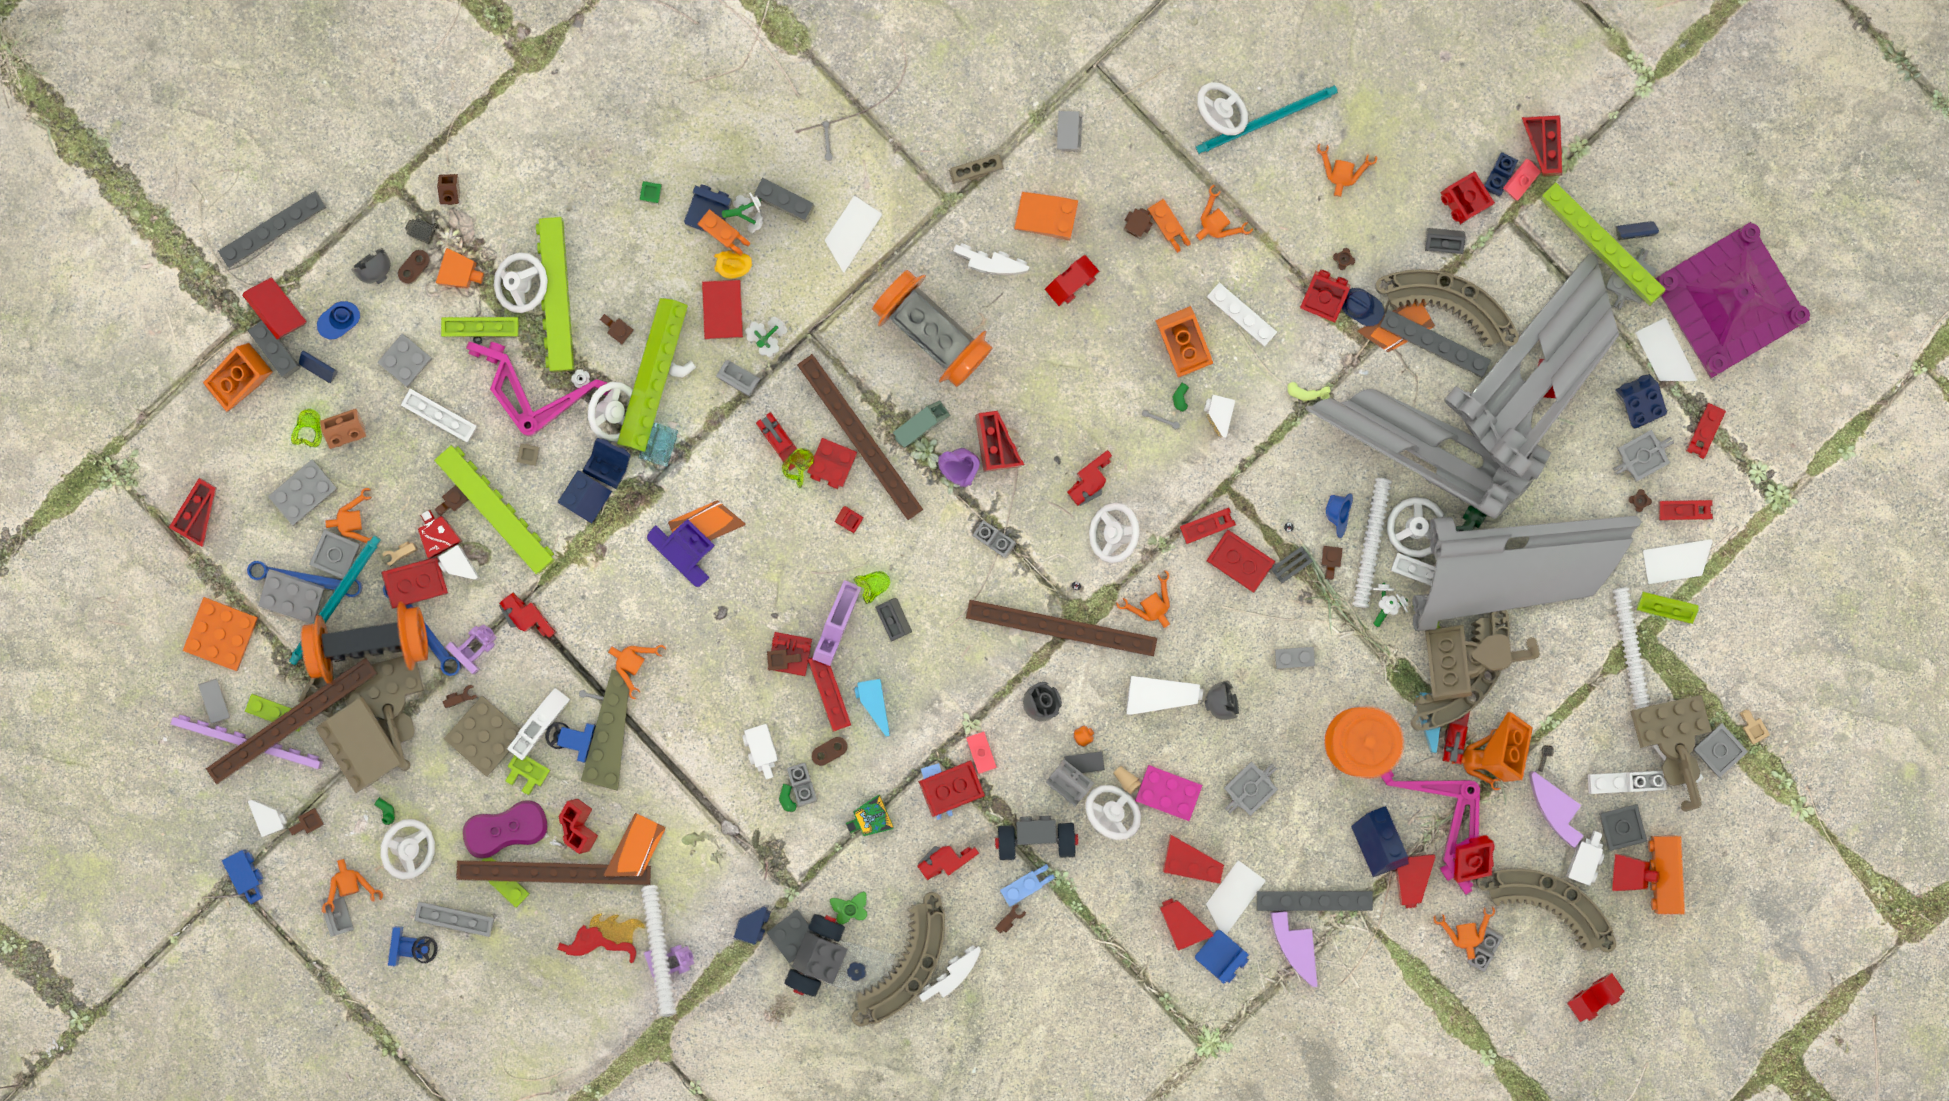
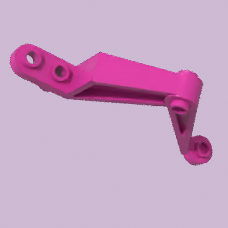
(538, 418)
(1456, 789)

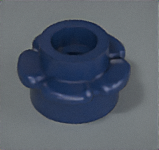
(856, 966)

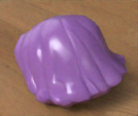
(959, 466)

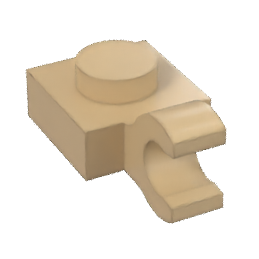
(404, 550)
(1754, 729)

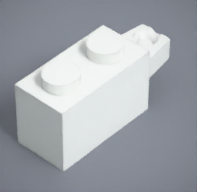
(762, 749)
(1586, 859)

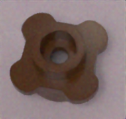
(1349, 259)
(1646, 501)

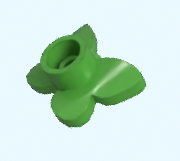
(850, 909)

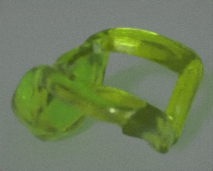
(307, 418)
(802, 459)
(876, 584)

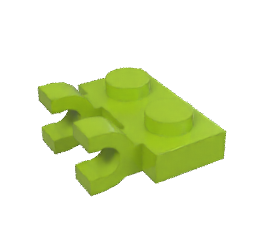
(529, 769)

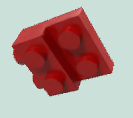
(1466, 198)
(1325, 295)
(832, 463)
(1474, 859)

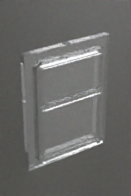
(876, 964)

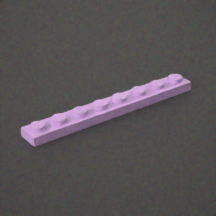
(238, 738)

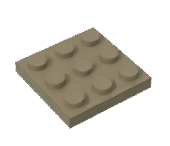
(483, 736)

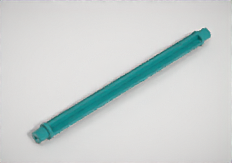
(1269, 118)
(341, 590)

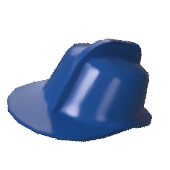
(338, 320)
(1338, 512)

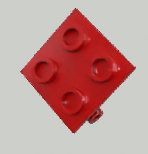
(793, 645)

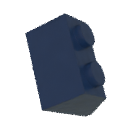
(584, 496)

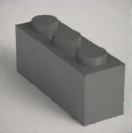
(784, 200)
(274, 350)

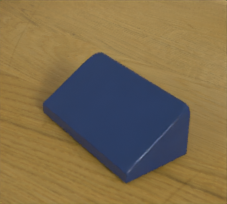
(1637, 230)
(317, 367)

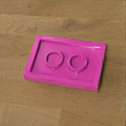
(1168, 793)

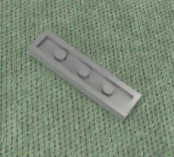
(454, 919)

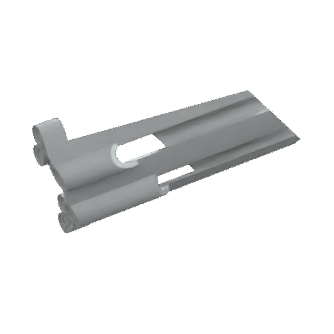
(1574, 336)
(1397, 427)

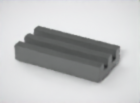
(1304, 555)

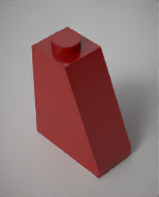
(1413, 879)
(1183, 924)

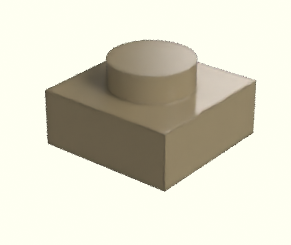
(528, 454)

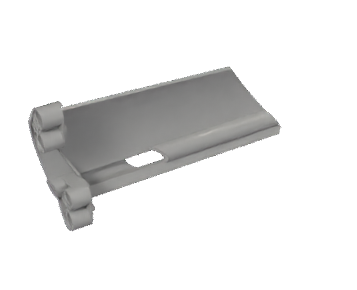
(1555, 565)

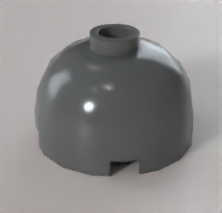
(373, 267)
(1042, 702)
(1222, 702)

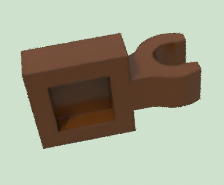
(618, 330)
(453, 499)
(1331, 558)
(779, 659)
(455, 699)
(308, 821)
(1005, 924)

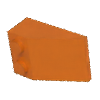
(1046, 215)
(1184, 341)
(237, 376)
(1508, 749)

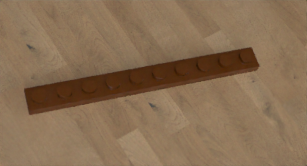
(860, 437)
(1061, 628)
(291, 721)
(544, 873)

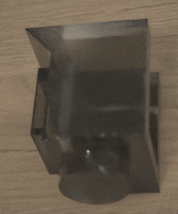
(421, 230)

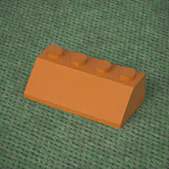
(1668, 861)

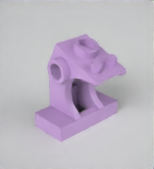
(465, 654)
(683, 956)

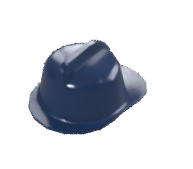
(1363, 307)

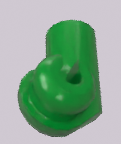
(1178, 397)
(785, 800)
(387, 810)

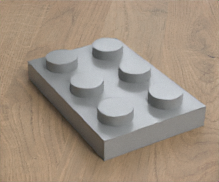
(302, 492)
(291, 596)

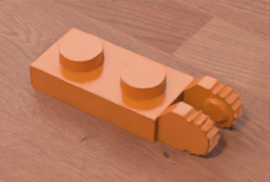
(1168, 224)
(722, 231)

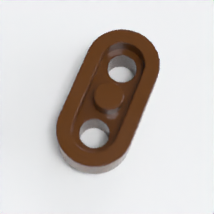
(415, 268)
(829, 751)

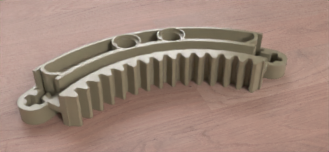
(1425, 287)
(1448, 710)
(1580, 912)
(894, 992)

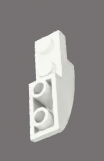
(998, 265)
(538, 724)
(1626, 782)
(958, 969)

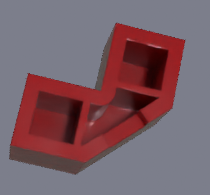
(1065, 285)
(576, 834)
(1602, 992)

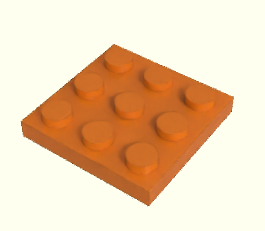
(220, 634)

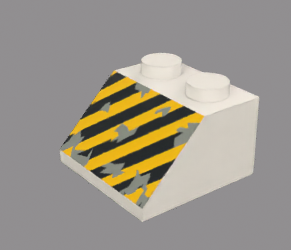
(1219, 414)

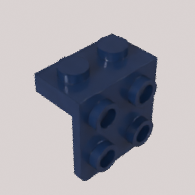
(703, 201)
(1642, 400)
(607, 463)

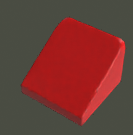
(849, 519)

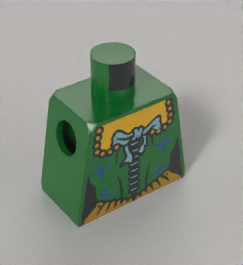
(871, 818)

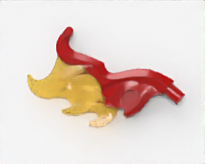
(606, 933)

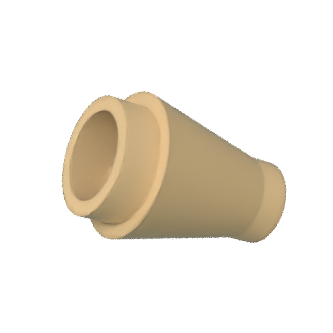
(1127, 780)

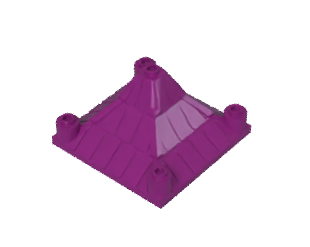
(1731, 300)

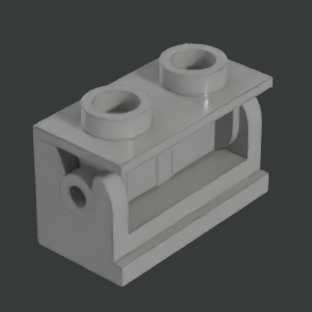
(1069, 782)

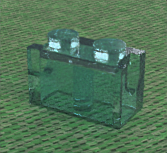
(659, 445)

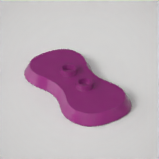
(489, 833)

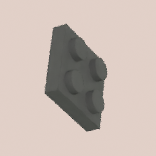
(1623, 827)
(790, 934)

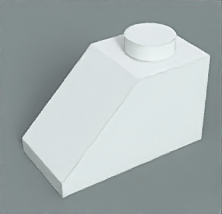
(457, 563)
(267, 818)

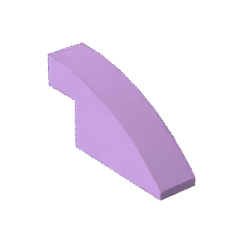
(836, 623)
(1556, 808)
(1296, 946)

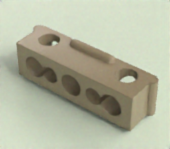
(975, 175)

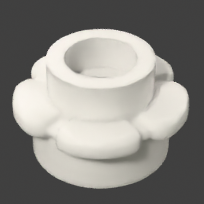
(580, 373)

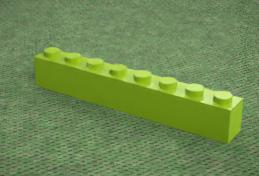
(1602, 244)
(556, 298)
(652, 374)
(491, 506)

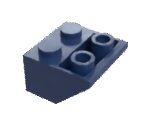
(750, 926)

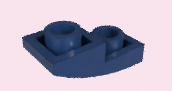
(1500, 174)

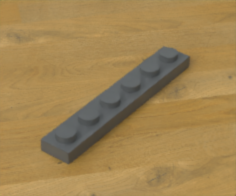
(272, 229)
(1435, 343)
(1314, 900)

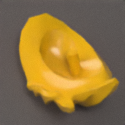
(732, 265)

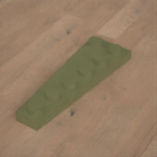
(606, 747)

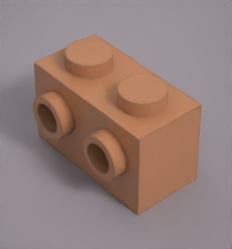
(343, 428)

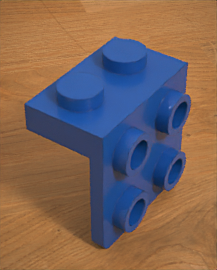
(1222, 956)

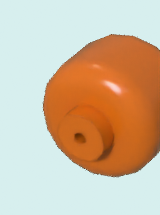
(1083, 736)

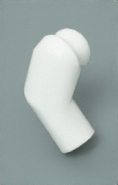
(681, 371)

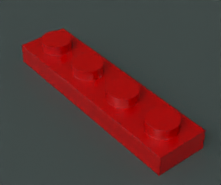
(829, 695)

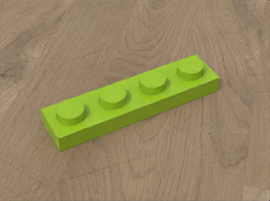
(479, 327)

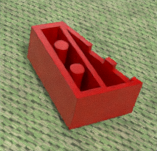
(1545, 139)
(995, 444)
(195, 513)
(1191, 863)

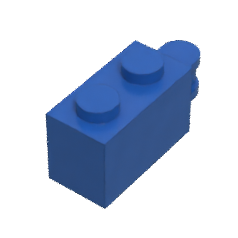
(244, 874)

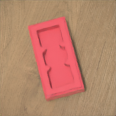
(1521, 179)
(981, 752)

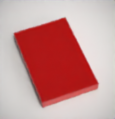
(274, 308)
(722, 309)
(1240, 561)
(414, 582)
(951, 788)

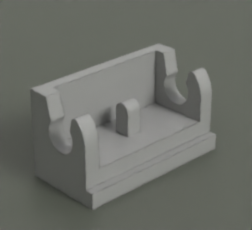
(1069, 131)
(738, 378)
(338, 920)

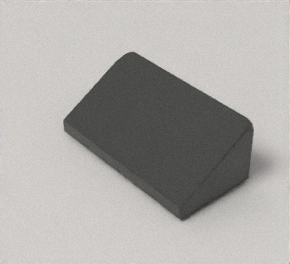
(1445, 240)
(893, 619)
(1087, 762)

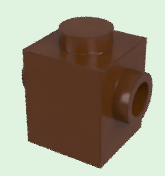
(448, 189)
(1138, 222)

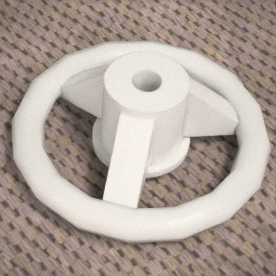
(1219, 111)
(520, 283)
(608, 409)
(1415, 527)
(1114, 533)
(1112, 813)
(407, 849)

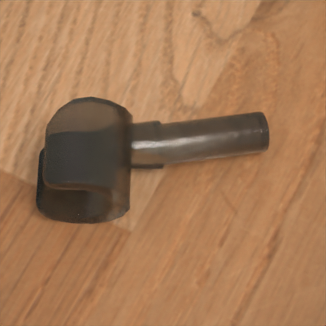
(1545, 751)

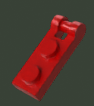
(1706, 430)
(1685, 510)
(1206, 526)

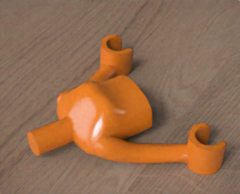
(1343, 171)
(1217, 221)
(350, 520)
(1153, 605)
(631, 662)
(1473, 760)
(347, 884)
(1467, 934)

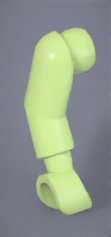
(1301, 394)

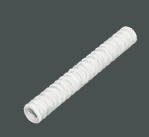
(1372, 542)
(1631, 647)
(658, 950)

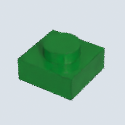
(650, 192)

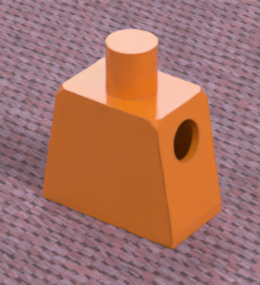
(458, 271)

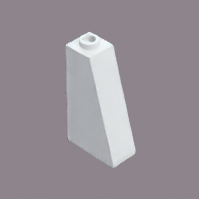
(1158, 694)

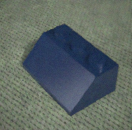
(1380, 842)

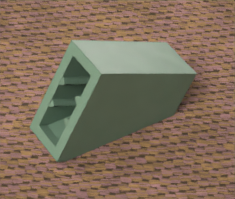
(921, 424)

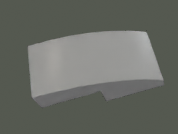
(994, 539)
(213, 701)
(802, 784)
(1485, 951)

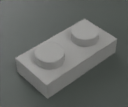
(1294, 657)

